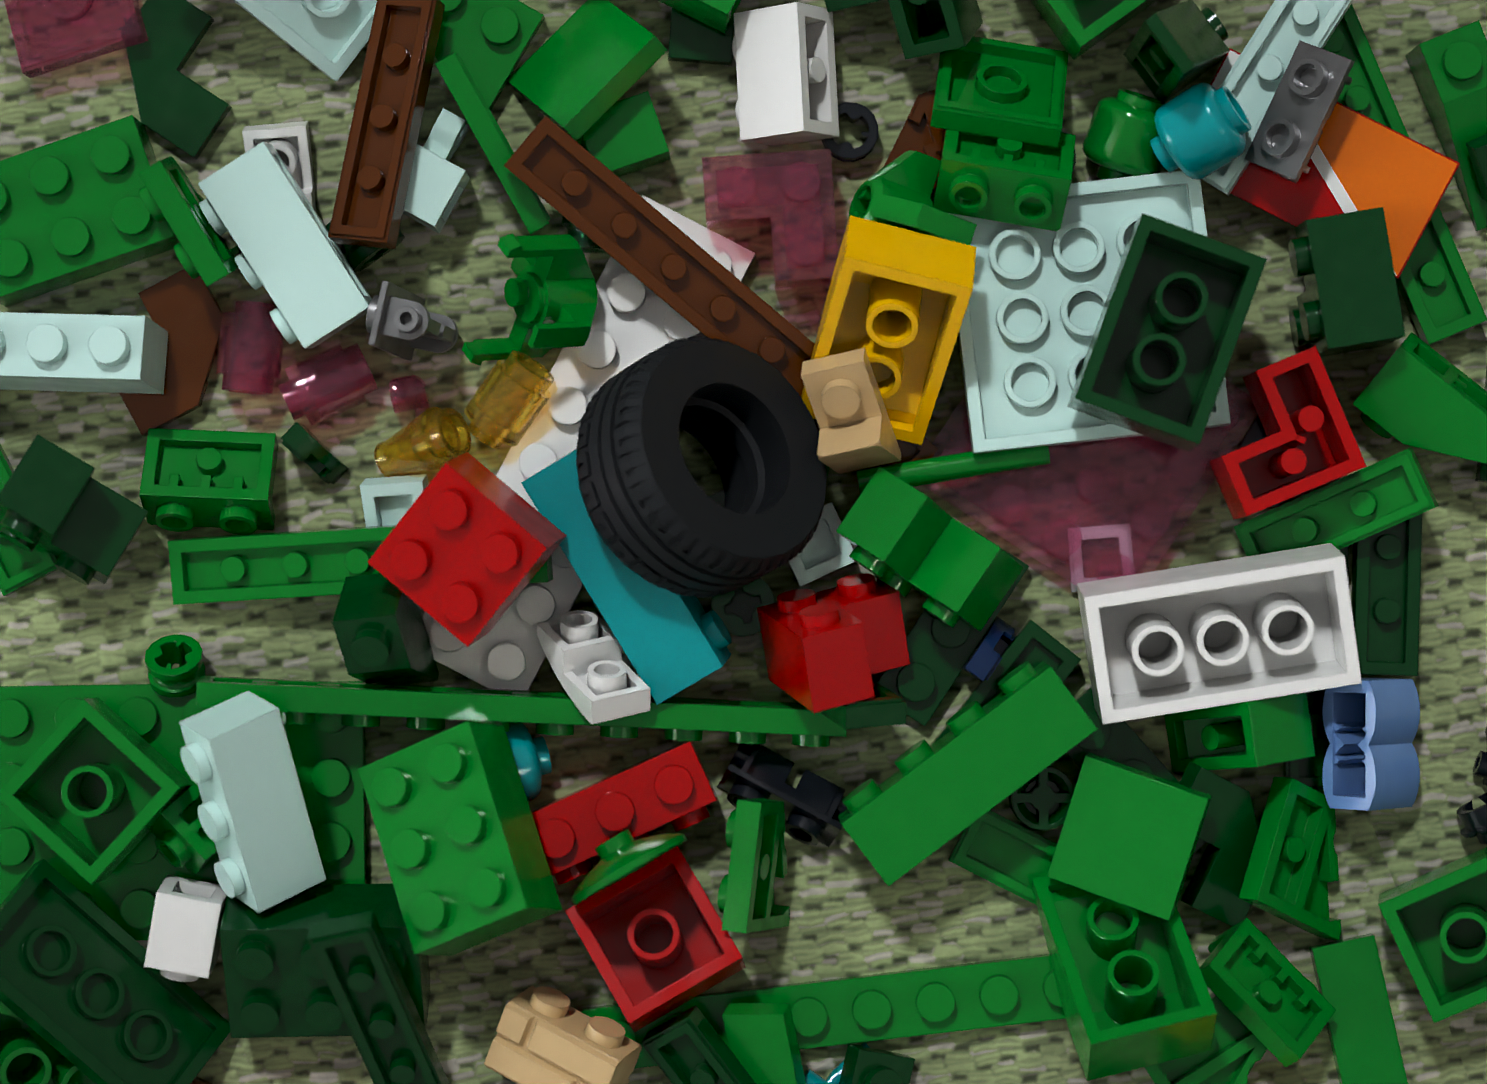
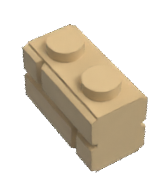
(556, 1044)

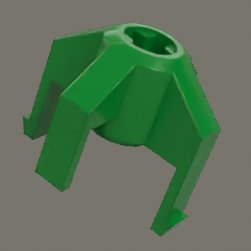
(902, 198)
(551, 297)

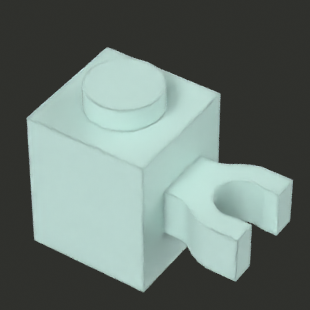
(435, 181)

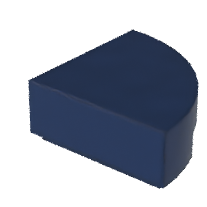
(988, 652)

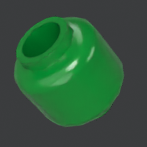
(1122, 135)

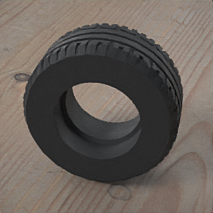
(649, 501)

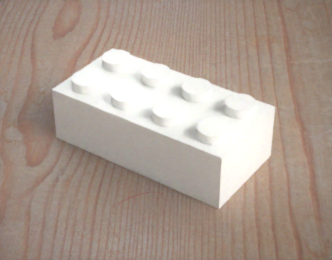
(1219, 633)

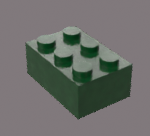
(1167, 332)
(274, 975)

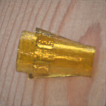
(424, 443)

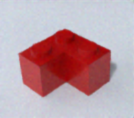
(1304, 441)
(833, 640)

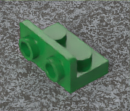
(1005, 179)
(209, 480)
(1265, 991)

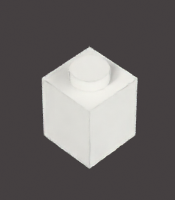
(185, 928)

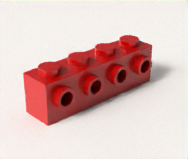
(639, 798)

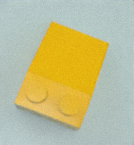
(905, 305)

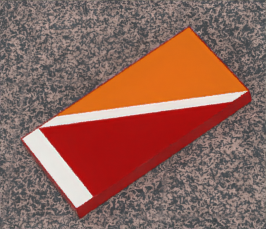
(1354, 170)

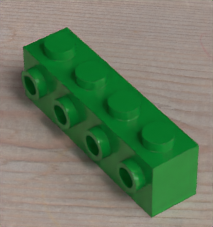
(965, 771)

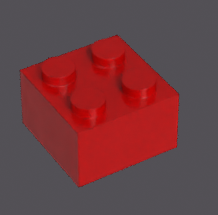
(466, 548)
(656, 939)

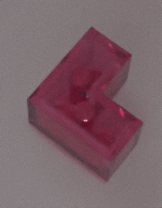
(788, 194)

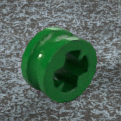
(169, 651)

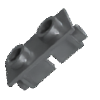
(1299, 111)
(402, 323)

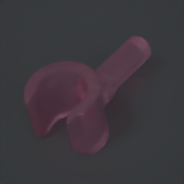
(409, 394)

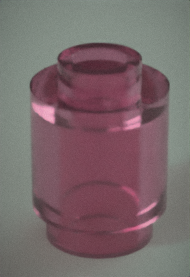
(249, 349)
(327, 383)

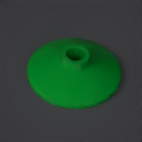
(622, 857)

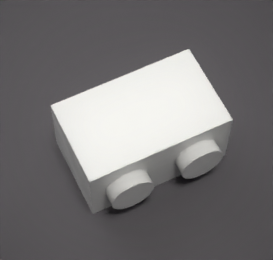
(785, 74)

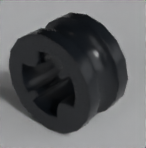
(845, 152)

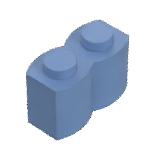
(1371, 744)

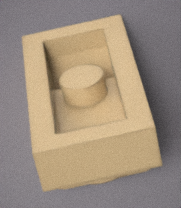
(849, 412)

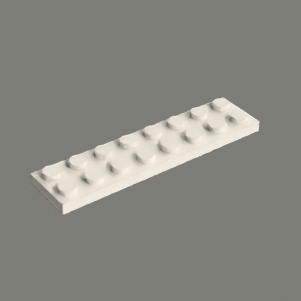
(625, 328)

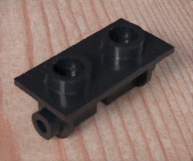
(809, 809)

